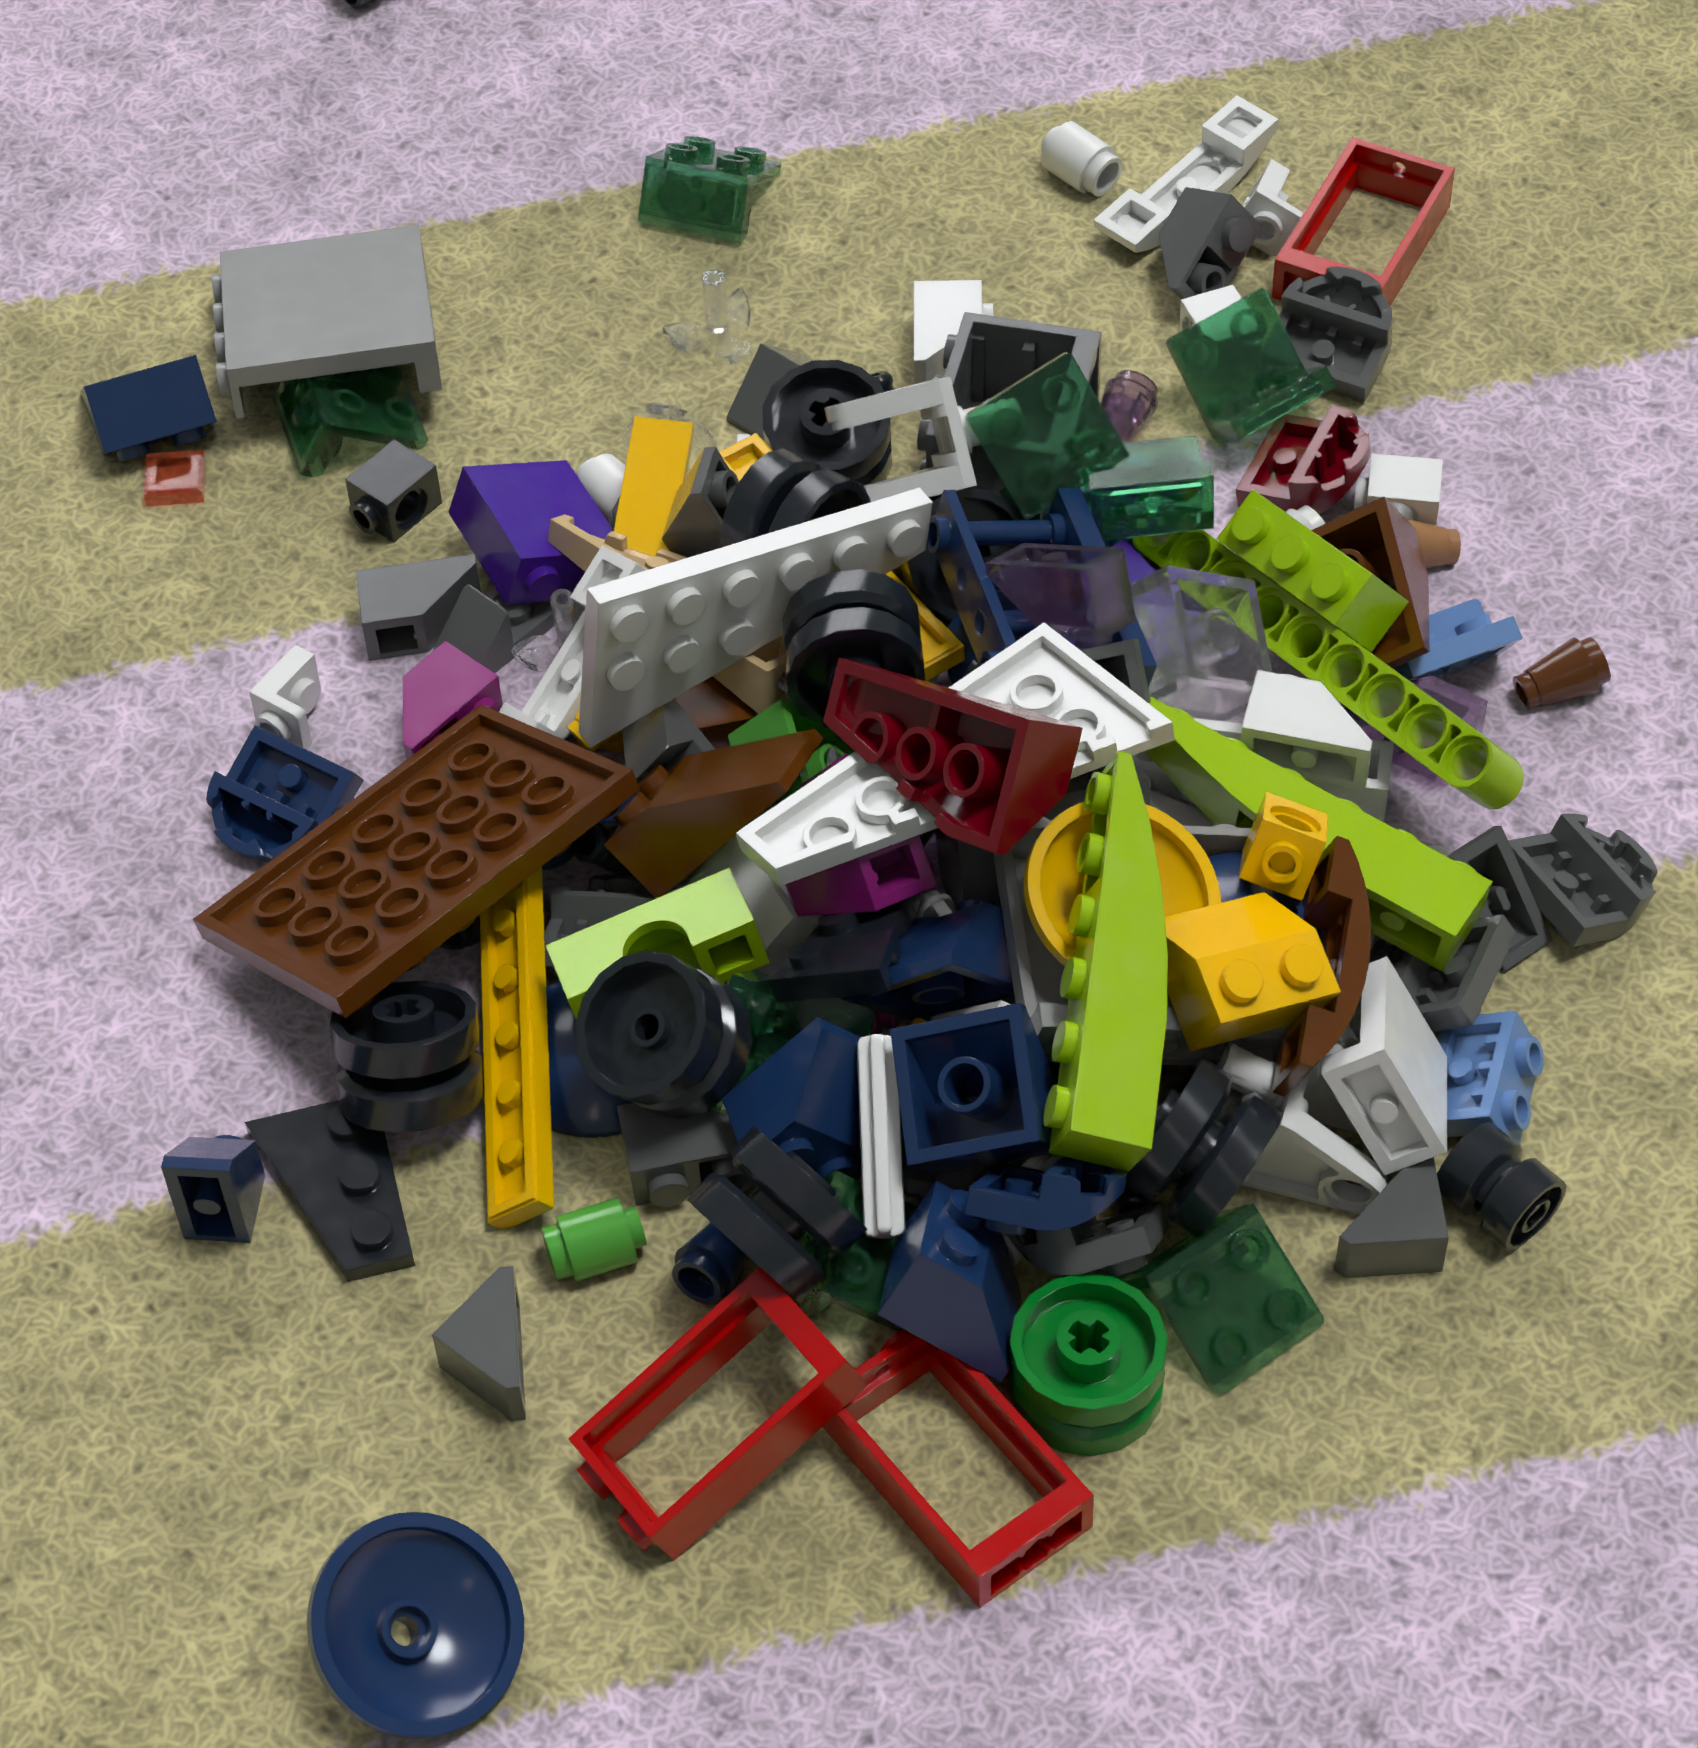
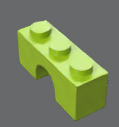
(1312, 570)
(697, 923)

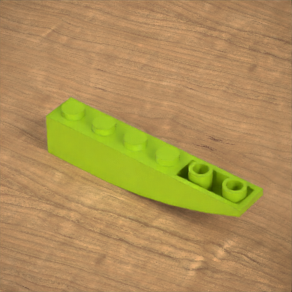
(1413, 891)
(1112, 984)

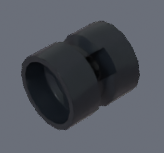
(1510, 1194)

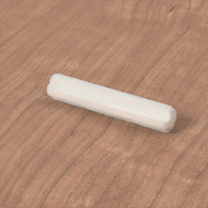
(880, 1139)

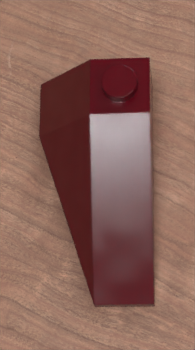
(963, 757)

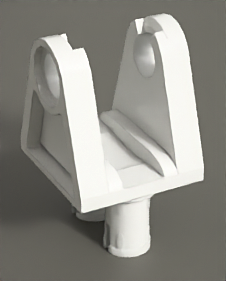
(953, 435)
(1304, 1155)

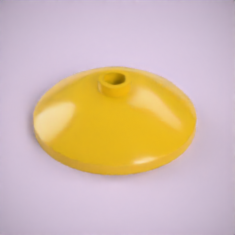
(1054, 883)

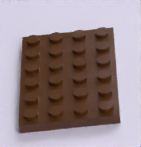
(415, 858)

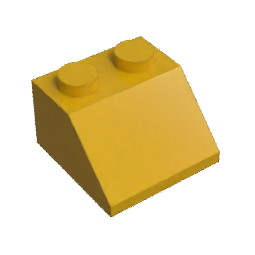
(1243, 969)

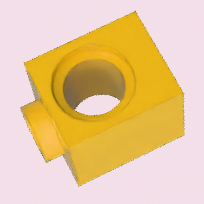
(1284, 846)

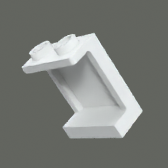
(1394, 1077)

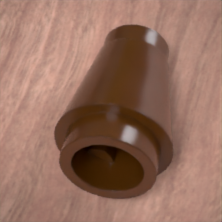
(1564, 674)

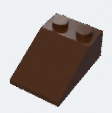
(1388, 548)
(702, 804)

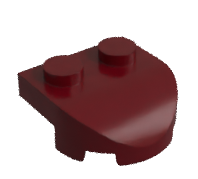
(1308, 461)

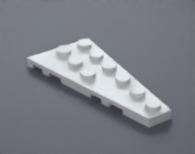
(698, 615)
(857, 803)

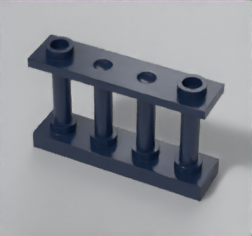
(974, 593)

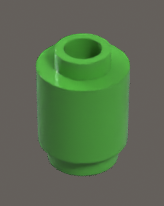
(594, 1240)

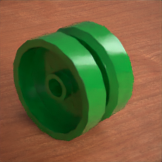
(1088, 1363)

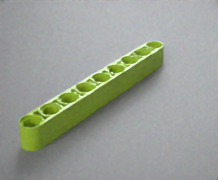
(1356, 676)

